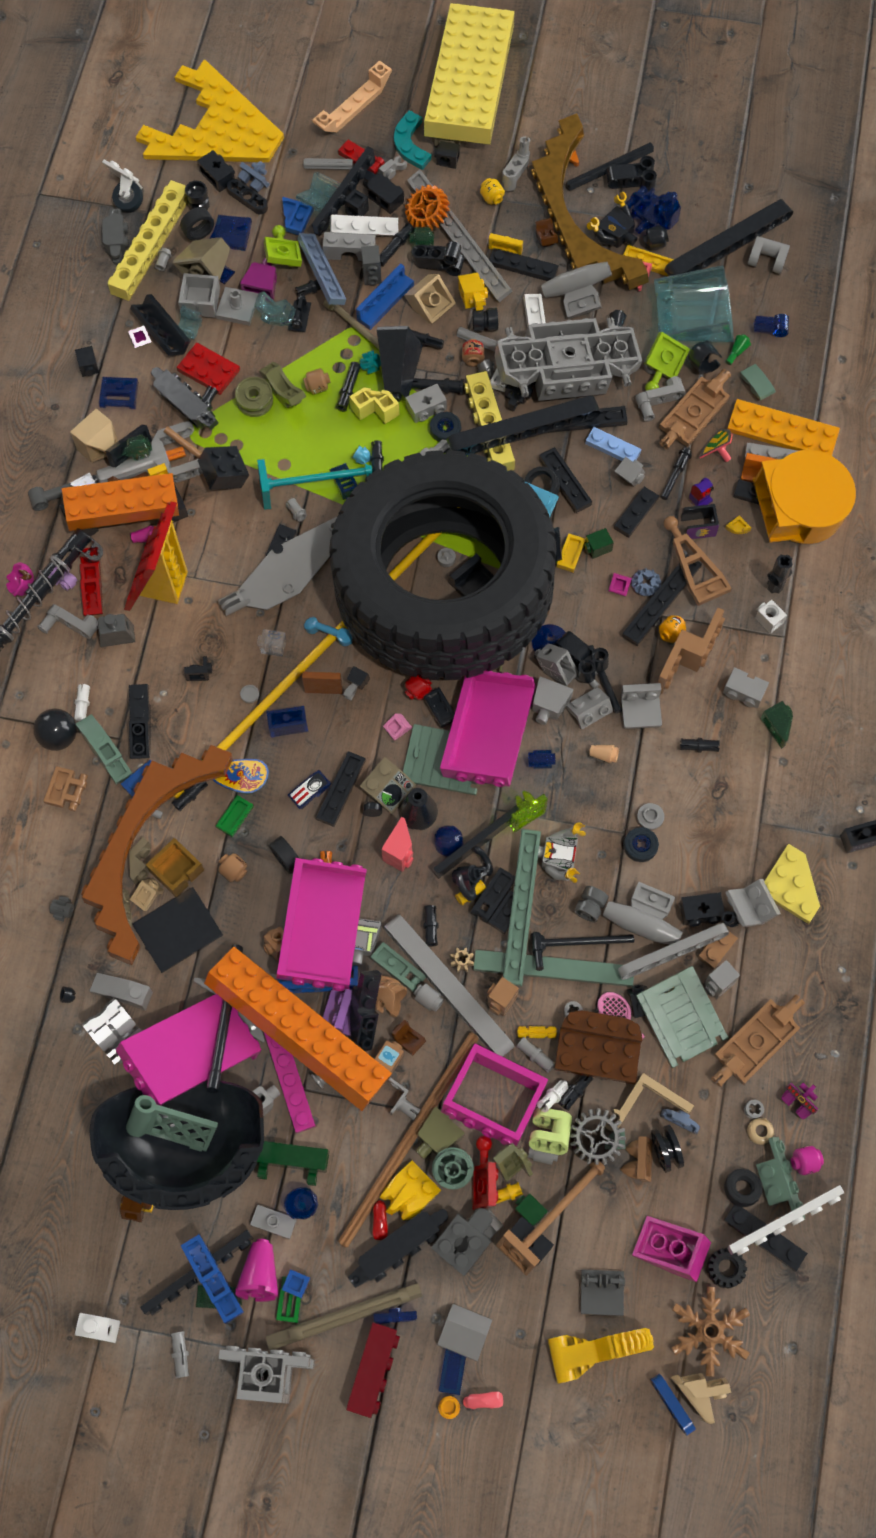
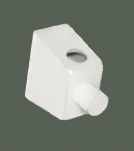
(97, 1327)

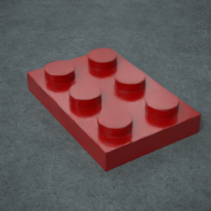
(208, 368)

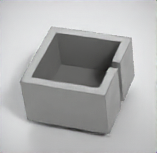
(200, 293)

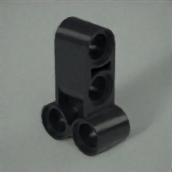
(633, 174)
(439, 257)
(584, 656)

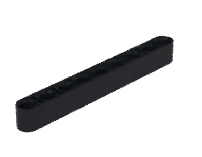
(731, 239)
(524, 426)

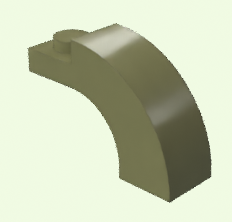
(281, 386)

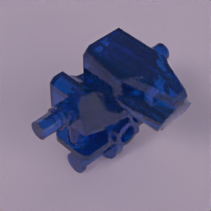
(654, 209)

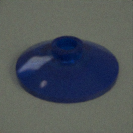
(546, 631)

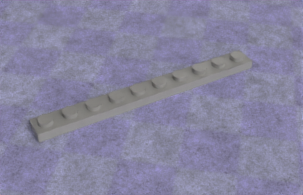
(469, 247)

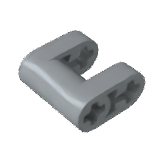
(769, 248)

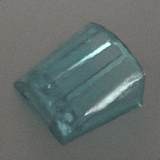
(695, 306)

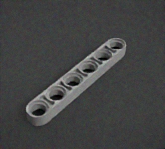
(673, 951)

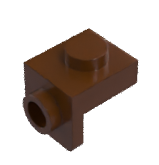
(545, 232)
(408, 1037)

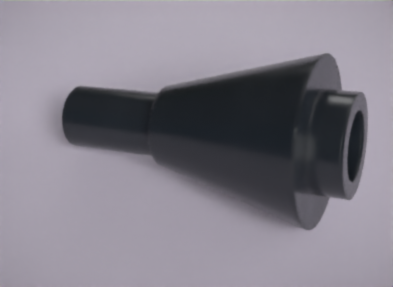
(619, 317)

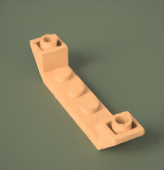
(356, 102)

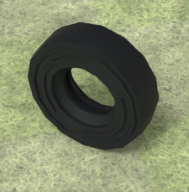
(737, 1198)

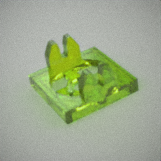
(528, 810)

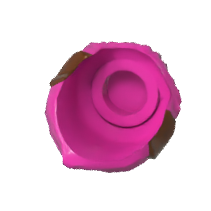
(19, 579)

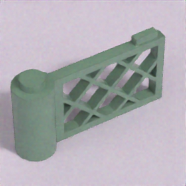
(145, 1117)

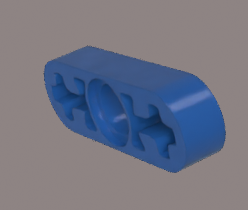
(673, 1404)

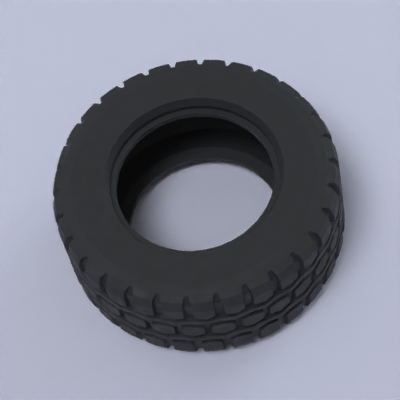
(423, 499)

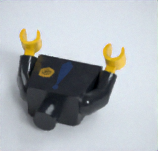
(615, 226)

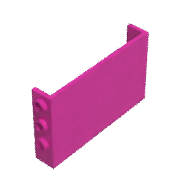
(488, 728)
(321, 924)
(181, 1049)

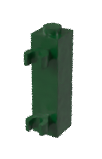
(293, 1157)

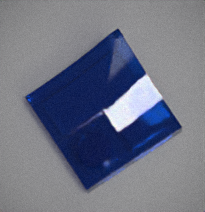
(233, 230)

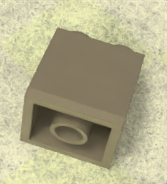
(203, 257)

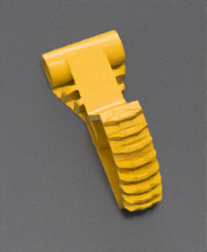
(575, 1356)

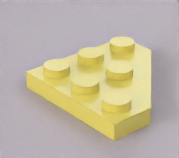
(793, 885)

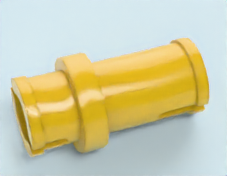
(480, 886)
(509, 1192)

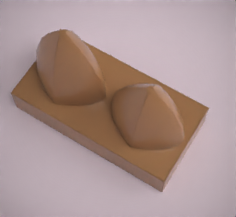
(642, 1167)

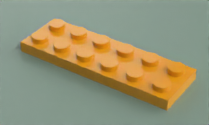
(782, 428)

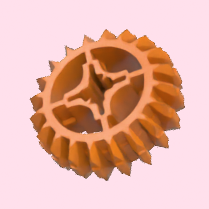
(432, 209)

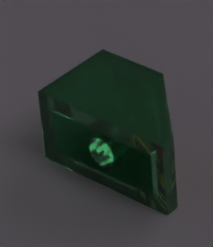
(778, 722)

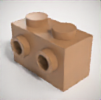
(502, 996)

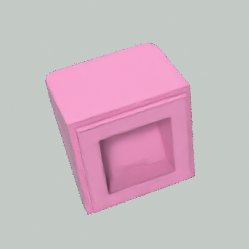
(397, 726)

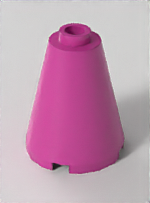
(258, 1274)

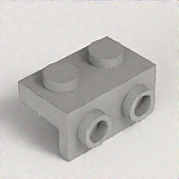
(590, 707)

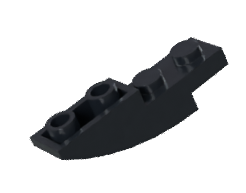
(139, 721)
(362, 1009)

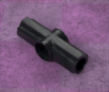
(779, 573)

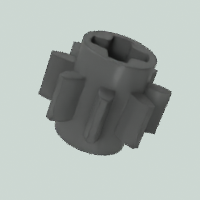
(61, 908)

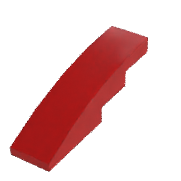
(91, 586)

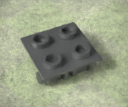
(602, 1292)

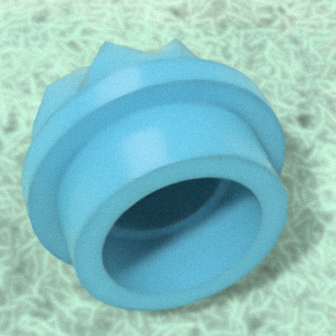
(361, 455)

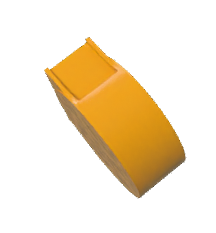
(804, 496)

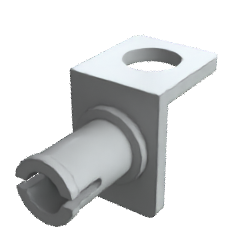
(403, 1104)

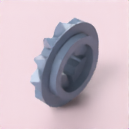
(645, 589)

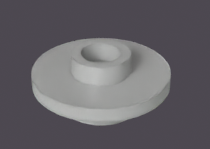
(650, 816)

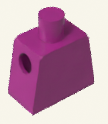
(260, 278)

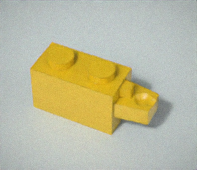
(472, 291)

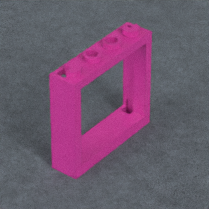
(508, 1069)

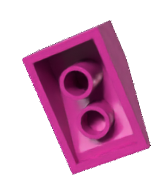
(672, 1248)

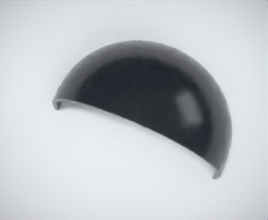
(173, 1173)

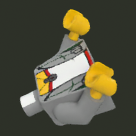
(560, 853)

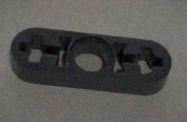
(244, 190)

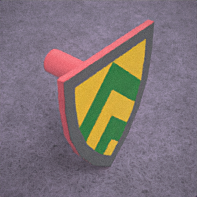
(718, 443)

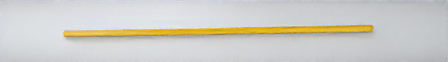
(313, 655)

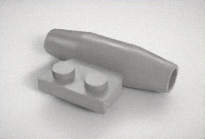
(578, 288)
(645, 915)

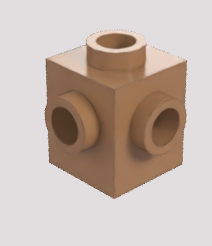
(273, 942)

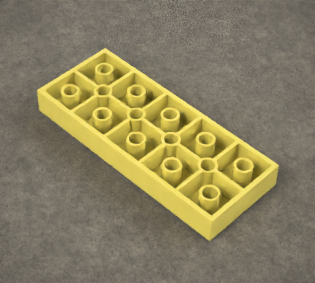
(469, 74)

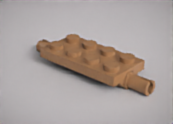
(695, 410)
(757, 1041)

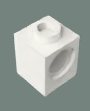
(770, 623)

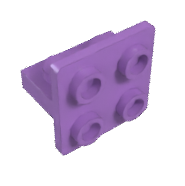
(338, 1010)

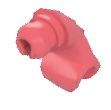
(484, 1400)

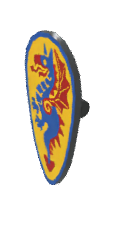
(245, 776)

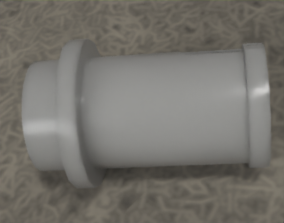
(164, 256)
(298, 513)

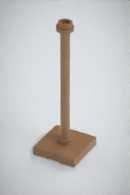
(518, 1251)

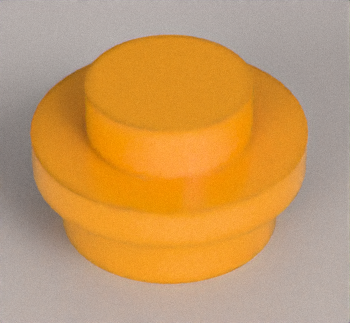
(449, 1407)

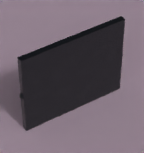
(177, 929)

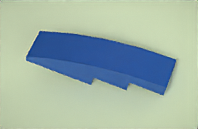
(212, 1279)

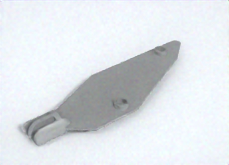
(283, 574)

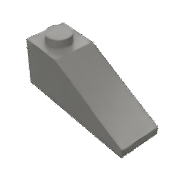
(122, 990)

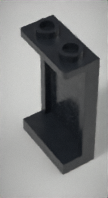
(470, 576)

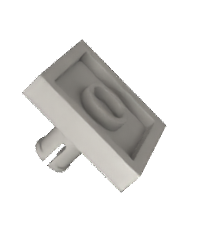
(237, 306)

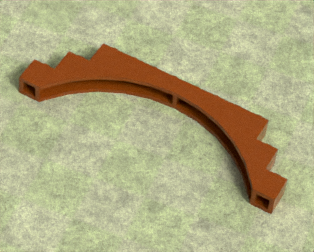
(155, 788)

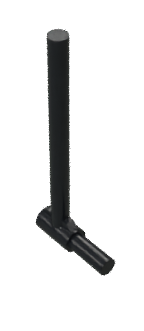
(539, 943)

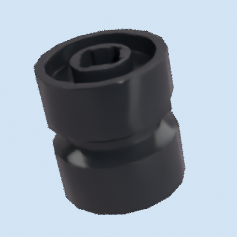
(197, 195)
(485, 319)

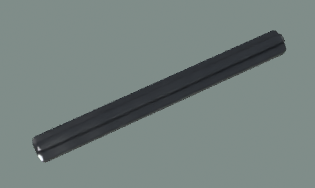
(601, 170)

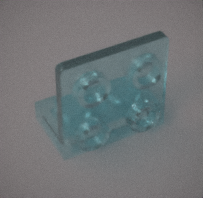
(320, 191)

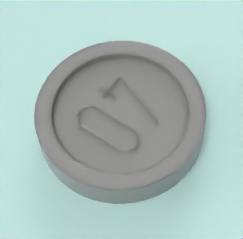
(249, 693)

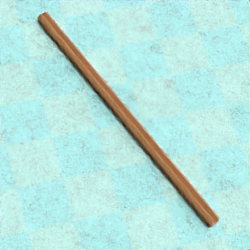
(407, 1141)

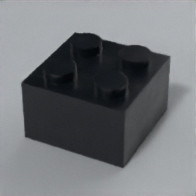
(223, 467)

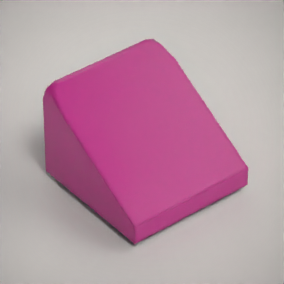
(620, 584)

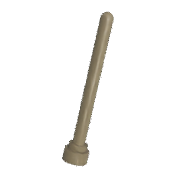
(353, 322)

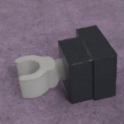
(357, 679)

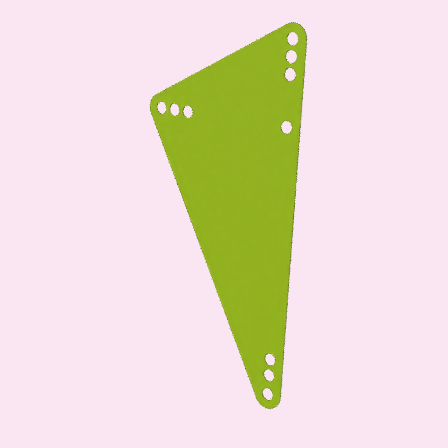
(322, 437)

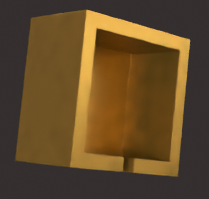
(175, 867)

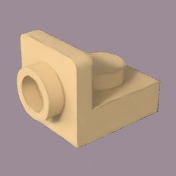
(146, 893)

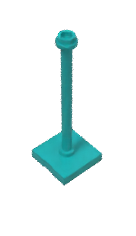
(267, 484)

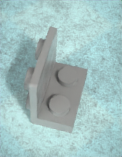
(641, 705)
(753, 904)

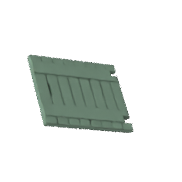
(425, 770)
(682, 1017)

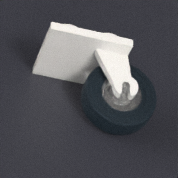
(128, 193)

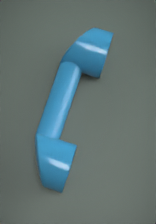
(313, 626)

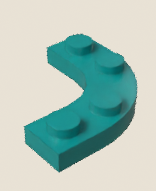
(404, 144)

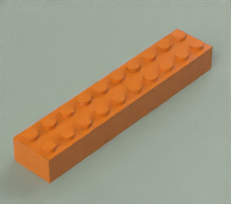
(297, 1028)

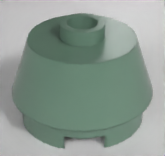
(452, 1168)

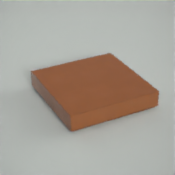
(322, 682)

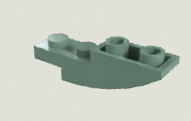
(104, 749)

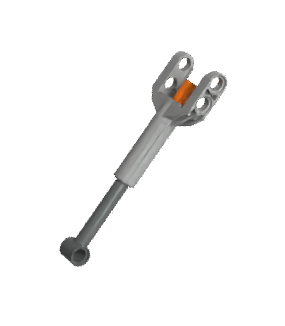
(132, 468)

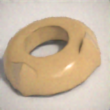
(751, 1131)

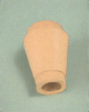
(607, 753)

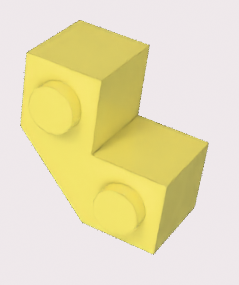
(367, 401)

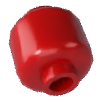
(417, 687)

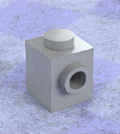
(631, 471)

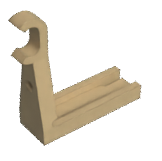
(658, 1089)

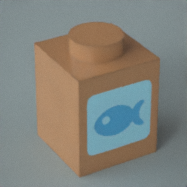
(390, 1055)

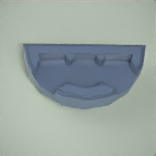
(681, 1119)

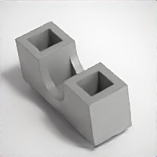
(337, 243)

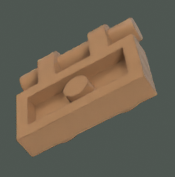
(60, 786)

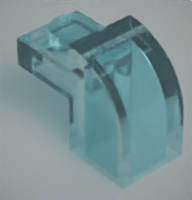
(275, 313)

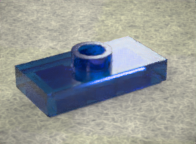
(395, 1315)

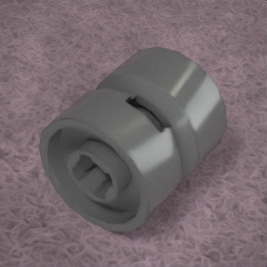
(590, 905)

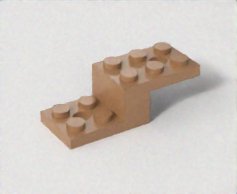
(691, 650)

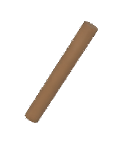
(182, 442)

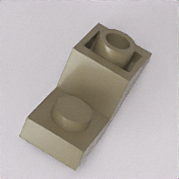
(138, 869)

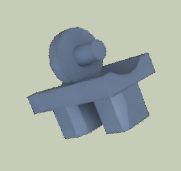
(258, 180)

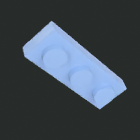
(612, 445)

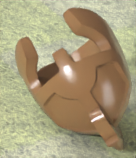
(390, 995)

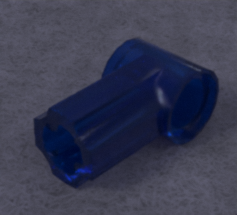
(777, 325)

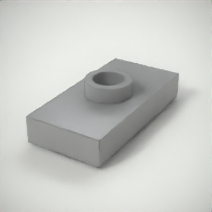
(273, 1222)

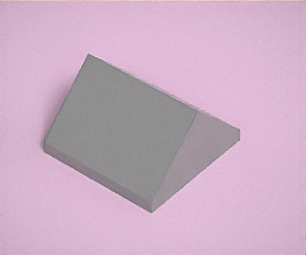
(464, 1332)

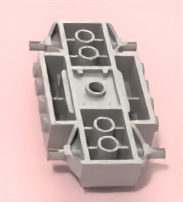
(543, 360)

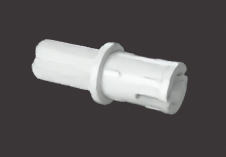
(82, 702)
(553, 1095)

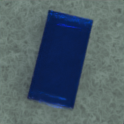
(452, 1373)

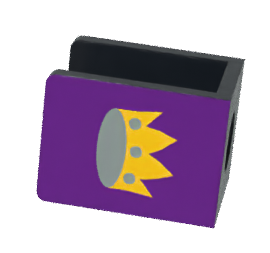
(701, 512)

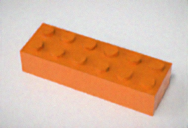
(118, 501)

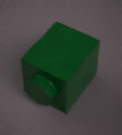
(598, 543)
(530, 1209)

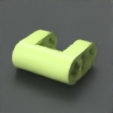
(560, 1132)

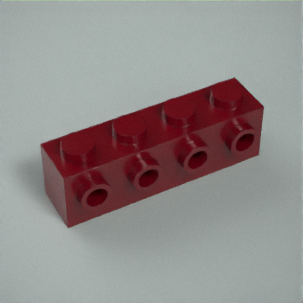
(372, 1369)

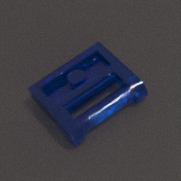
(118, 387)

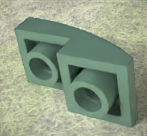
(759, 383)

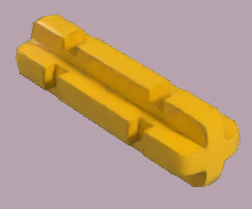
(537, 1032)

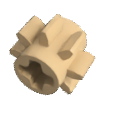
(464, 954)

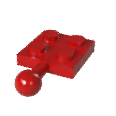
(484, 1177)

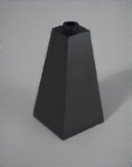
(399, 359)

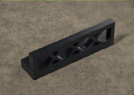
(163, 325)

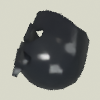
(700, 355)

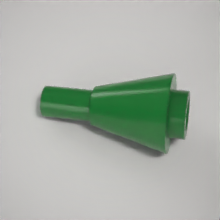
(740, 344)

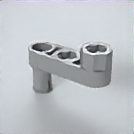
(516, 165)
(672, 391)
(57, 614)

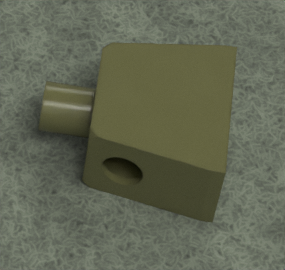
(438, 1134)

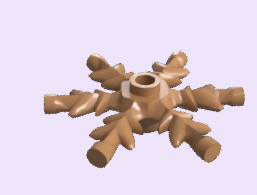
(718, 1331)

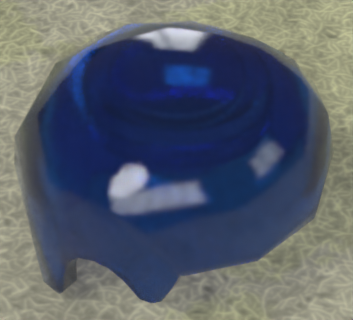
(448, 840)
(301, 1203)

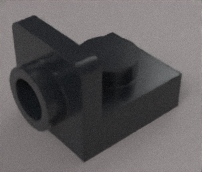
(197, 672)

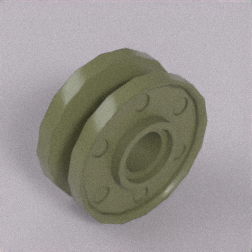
(254, 387)

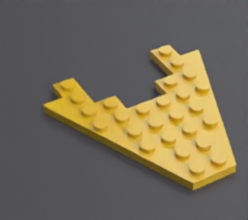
(228, 127)

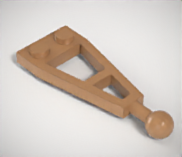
(708, 589)

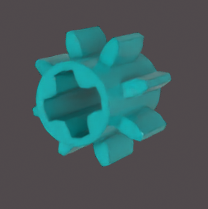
(370, 362)

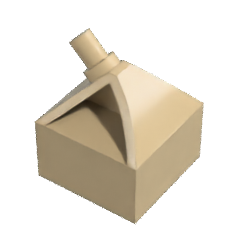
(94, 436)

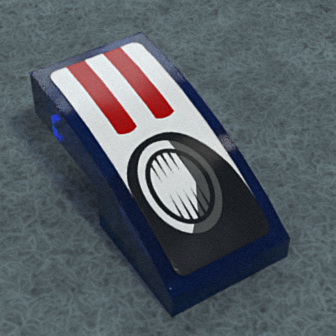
(309, 789)

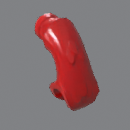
(380, 1227)

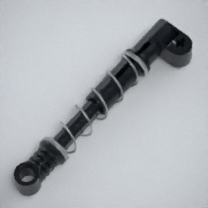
(42, 584)

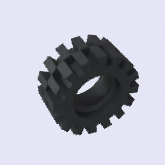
(717, 1277)

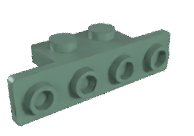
(777, 1177)

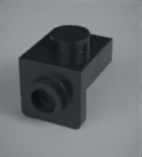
(636, 1007)

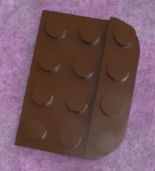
(599, 1046)

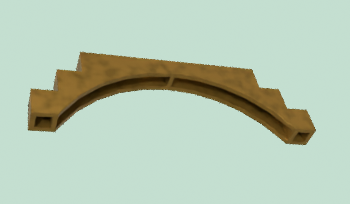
(581, 249)

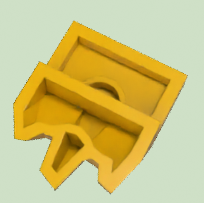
(409, 1192)

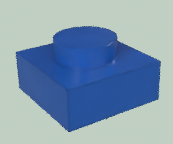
(296, 1283)

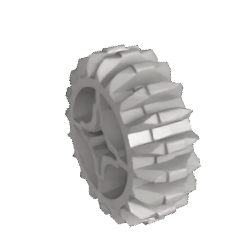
(580, 1130)

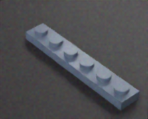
(321, 269)

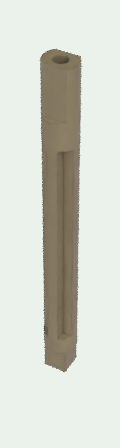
(343, 1316)

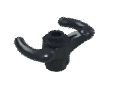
(468, 876)

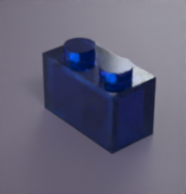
(287, 721)

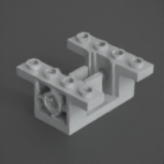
(254, 1366)

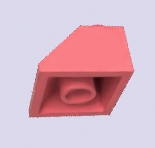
(398, 847)

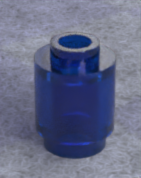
(542, 759)

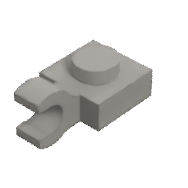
(390, 167)

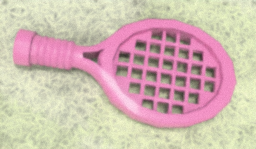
(611, 995)

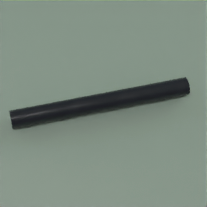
(608, 688)

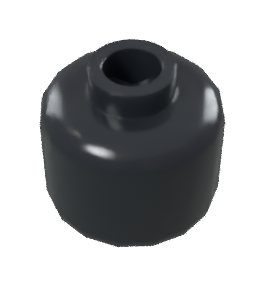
(656, 237)

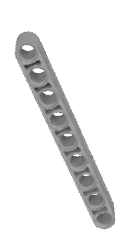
(448, 986)

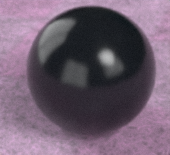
(55, 729)

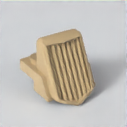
(699, 1390)

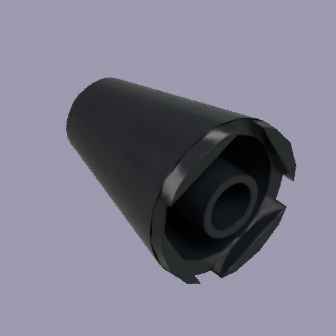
(418, 810)

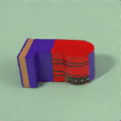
(701, 493)

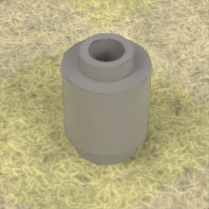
(428, 997)
(542, 1157)

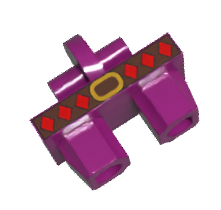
(807, 1107)

